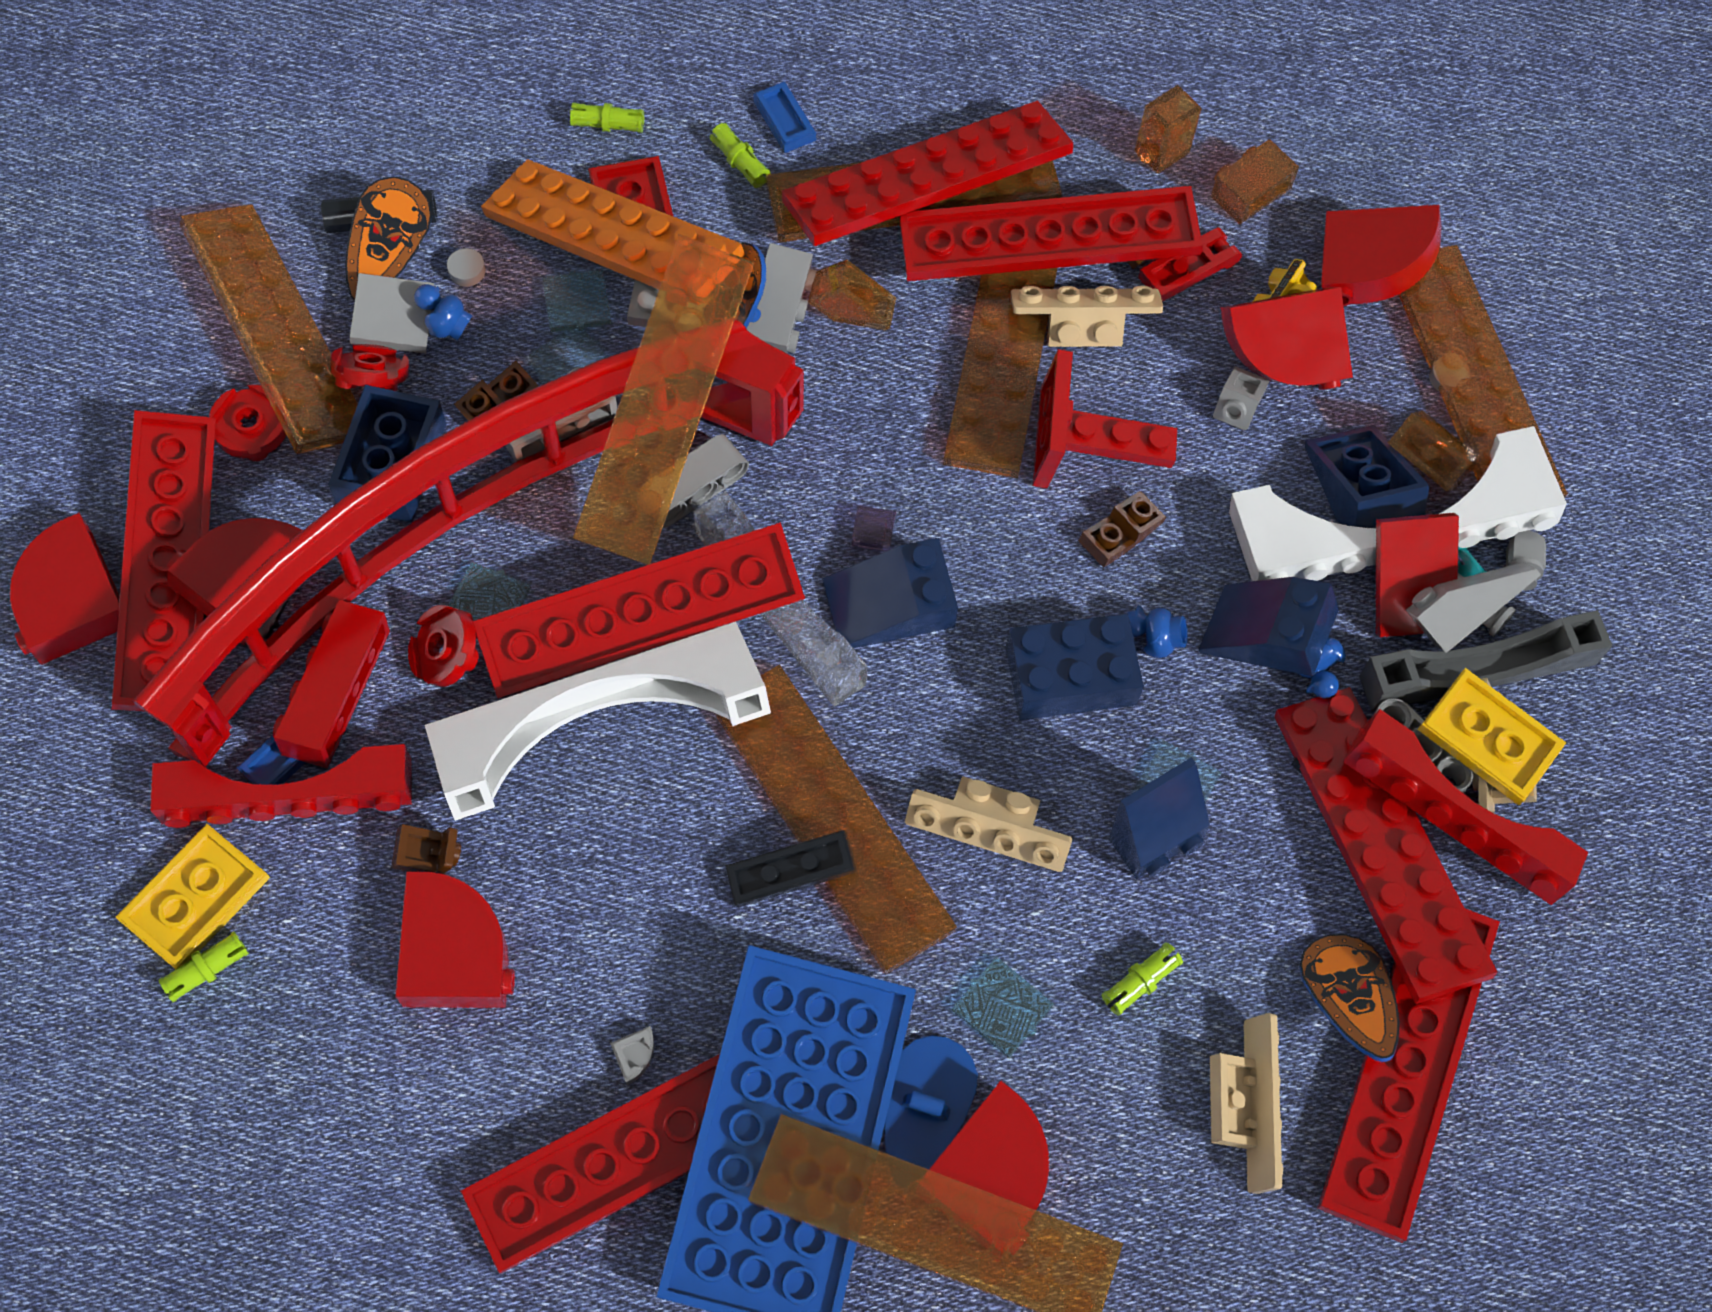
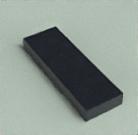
(791, 868)

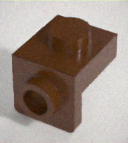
(425, 850)

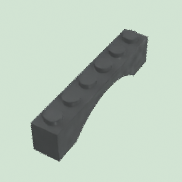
(1544, 651)

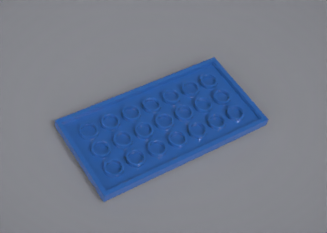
(801, 1047)

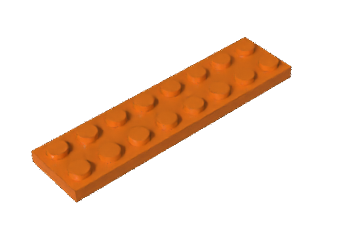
(594, 222)

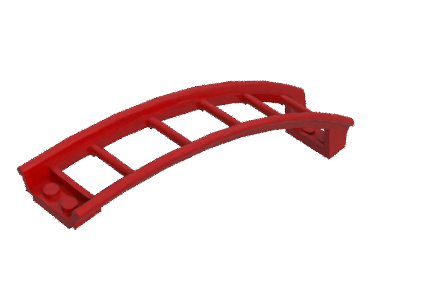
(758, 401)

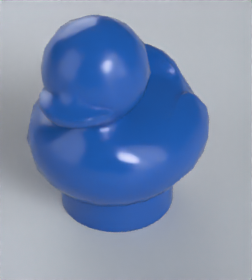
(448, 315)
(1162, 630)
(1324, 683)

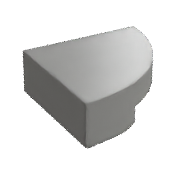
(634, 1053)

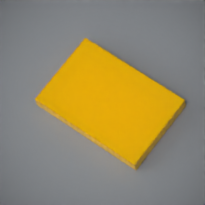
(1492, 736)
(192, 897)

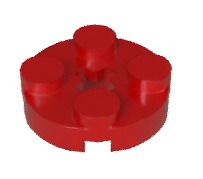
(369, 366)
(230, 432)
(449, 628)

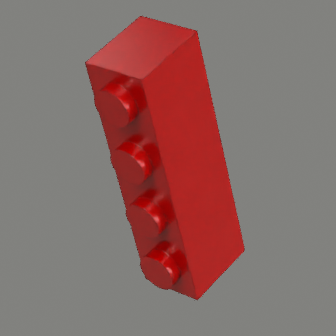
(331, 683)

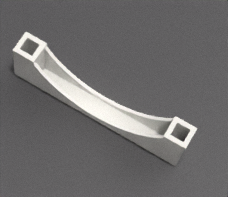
(1510, 498)
(484, 743)

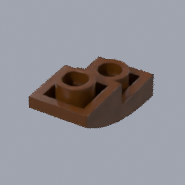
(506, 385)
(1122, 529)

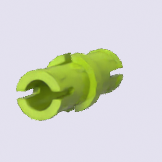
(607, 117)
(739, 155)
(203, 967)
(1142, 978)

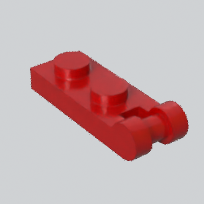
(1179, 273)

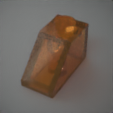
(852, 297)

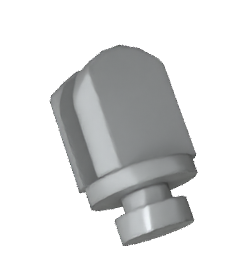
(1530, 549)

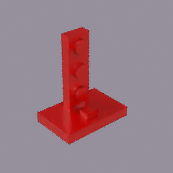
(1088, 433)

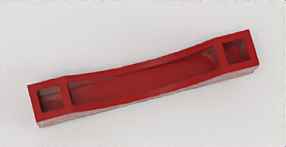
(368, 779)
(1530, 855)

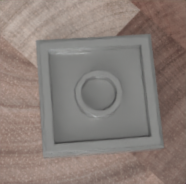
(388, 314)

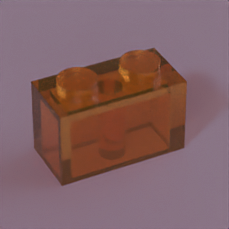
(1167, 129)
(1254, 181)
(1434, 450)

